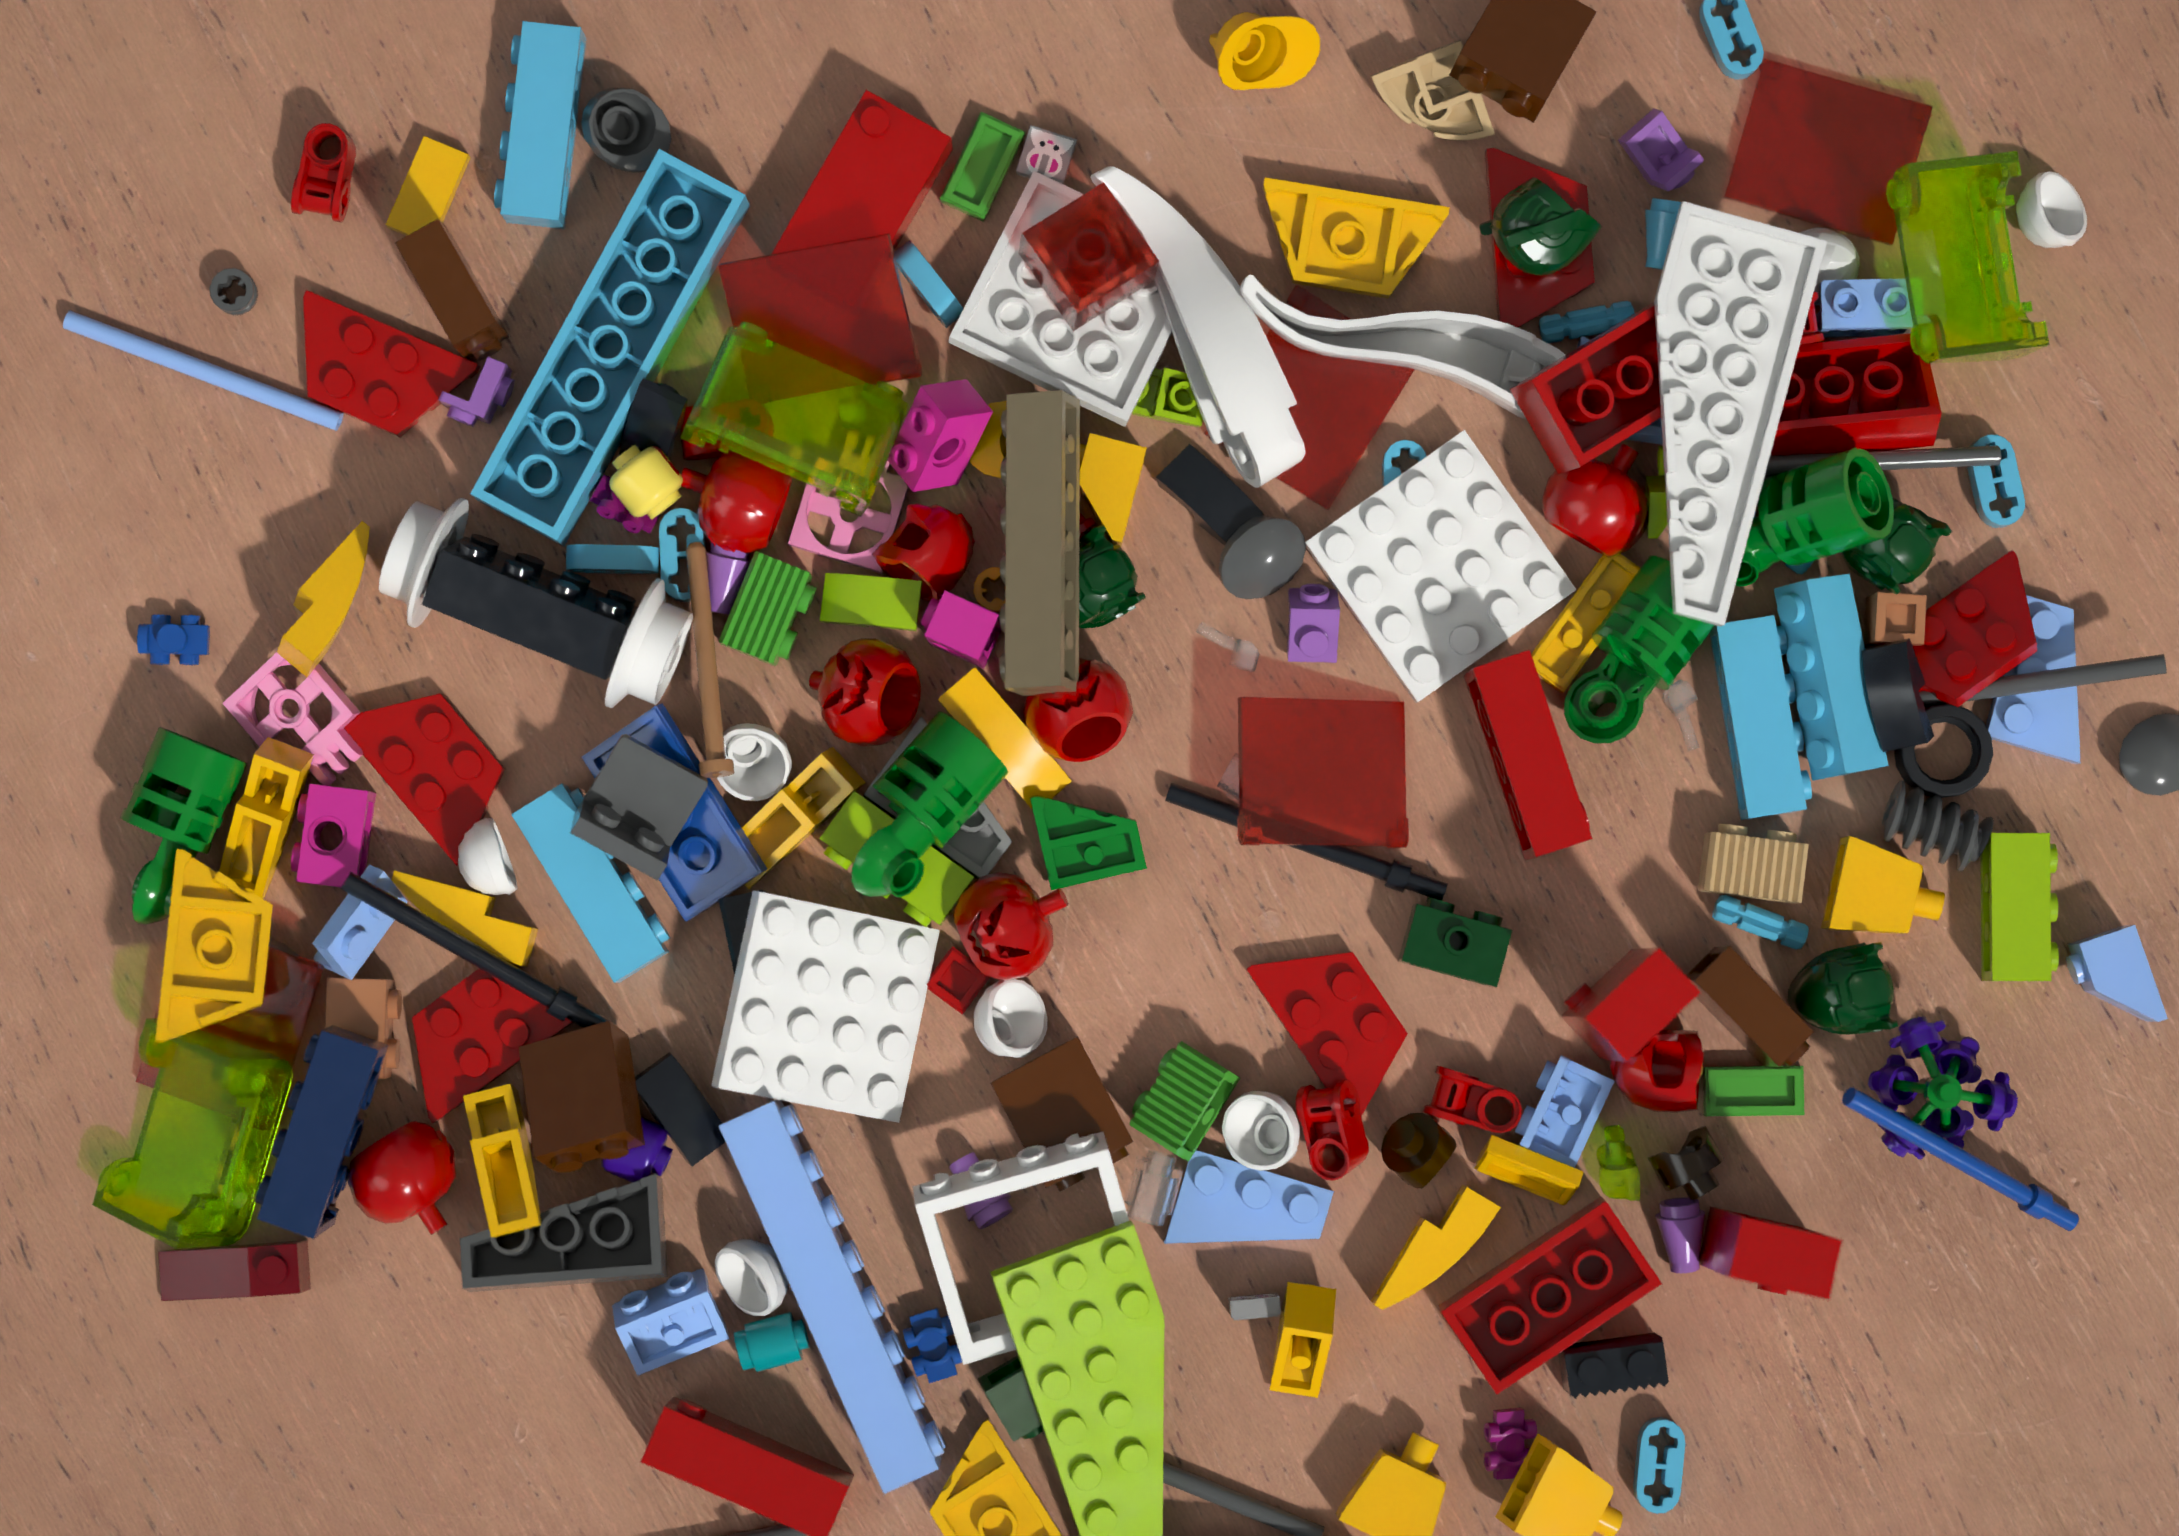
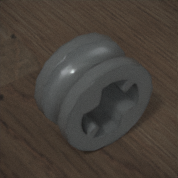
(225, 280)

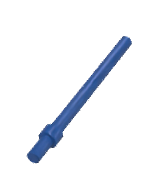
(2030, 1198)

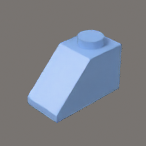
(2117, 972)

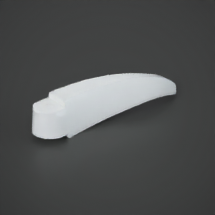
(1217, 337)
(1451, 345)

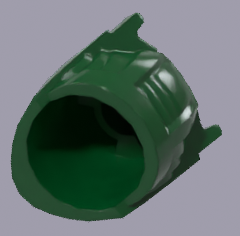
(1539, 229)
(1902, 553)
(1105, 580)
(1845, 991)

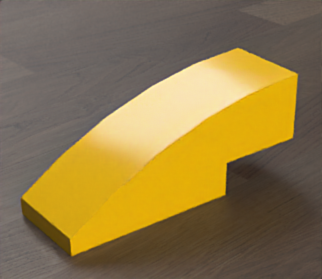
(325, 603)
(991, 720)
(801, 808)
(265, 815)
(470, 916)
(503, 1160)
(1435, 1249)

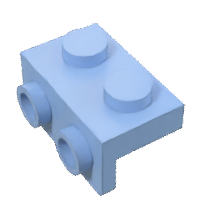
(354, 929)
(1565, 1111)

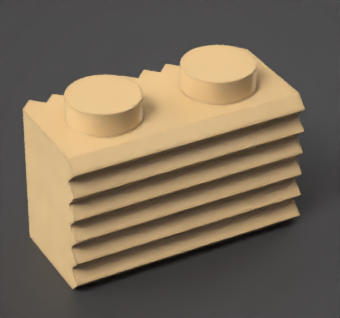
(1753, 866)

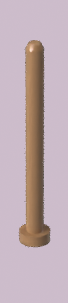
(716, 762)

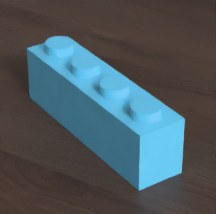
(542, 124)
(1829, 676)
(1759, 717)
(592, 886)

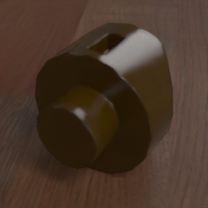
(1417, 1148)
(1691, 1165)

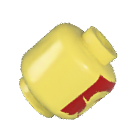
(645, 481)

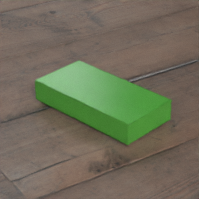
(982, 166)
(1753, 1090)

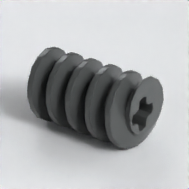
(1936, 826)

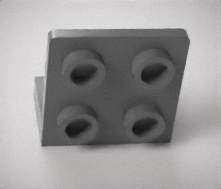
(638, 805)

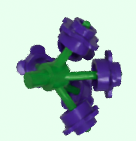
(1953, 1065)

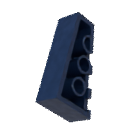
(321, 1132)

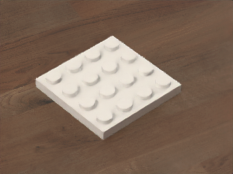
(1023, 332)
(1440, 566)
(825, 1007)

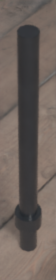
(1396, 875)
(558, 1002)

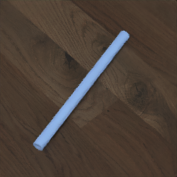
(202, 370)

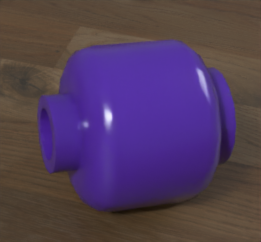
(645, 1159)

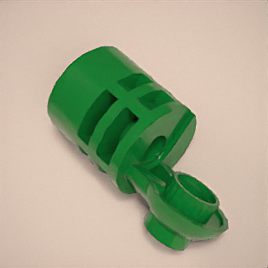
(1818, 512)
(1643, 651)
(933, 793)
(178, 819)

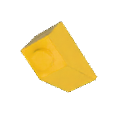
(1110, 480)
(1303, 1339)

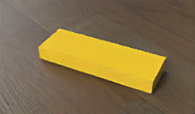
(1569, 638)

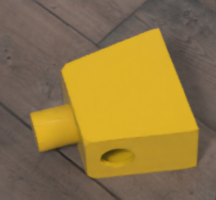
(1876, 891)
(1396, 1493)
(1558, 1496)

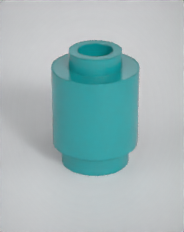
(771, 1342)

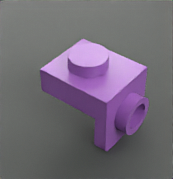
(1660, 152)
(491, 390)
(1313, 624)

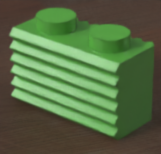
(767, 609)
(1183, 1100)

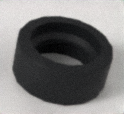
(1980, 760)

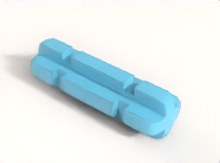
(1583, 321)
(1760, 922)

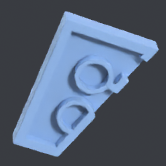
(2048, 718)
(1237, 1203)

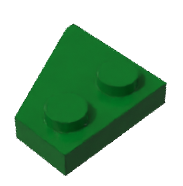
(1085, 842)

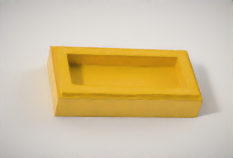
(428, 186)
(1528, 1170)

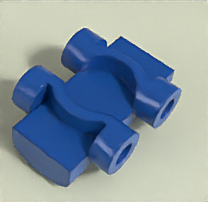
(166, 639)
(930, 1335)

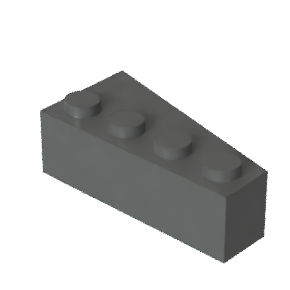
(581, 1242)

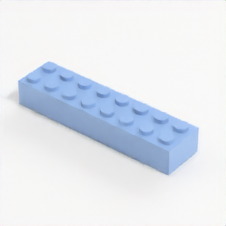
(833, 1296)

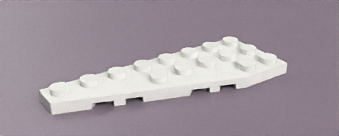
(1726, 352)

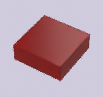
(957, 980)

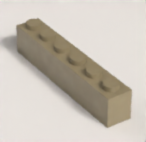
(1041, 542)

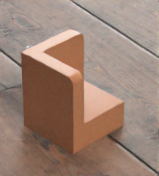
(1894, 618)

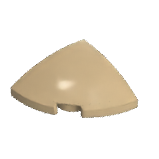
(1429, 97)

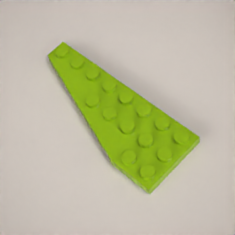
(1096, 1374)

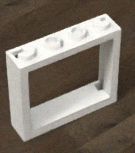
(994, 1178)

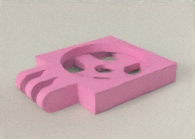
(803, 539)
(322, 743)

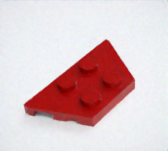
(1521, 294)
(375, 368)
(1977, 633)
(431, 764)
(1334, 1018)
(475, 1038)

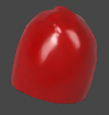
(928, 548)
(1663, 1072)

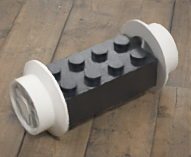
(533, 607)

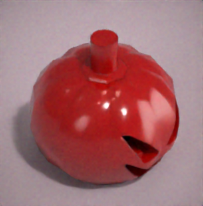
(739, 501)
(1598, 504)
(868, 692)
(1082, 722)
(1008, 923)
(404, 1176)

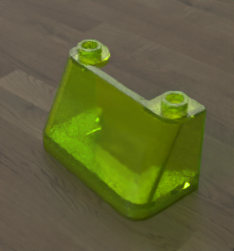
(1962, 260)
(797, 416)
(200, 1140)

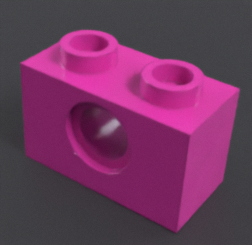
(939, 435)
(961, 628)
(353, 813)

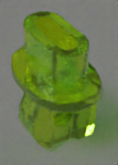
(1618, 1166)

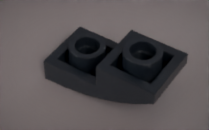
(654, 418)
(1207, 493)
(1894, 695)
(680, 1109)

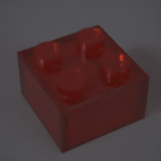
(1088, 256)

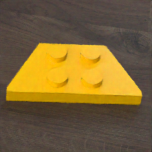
(1349, 237)
(211, 950)
(990, 1494)

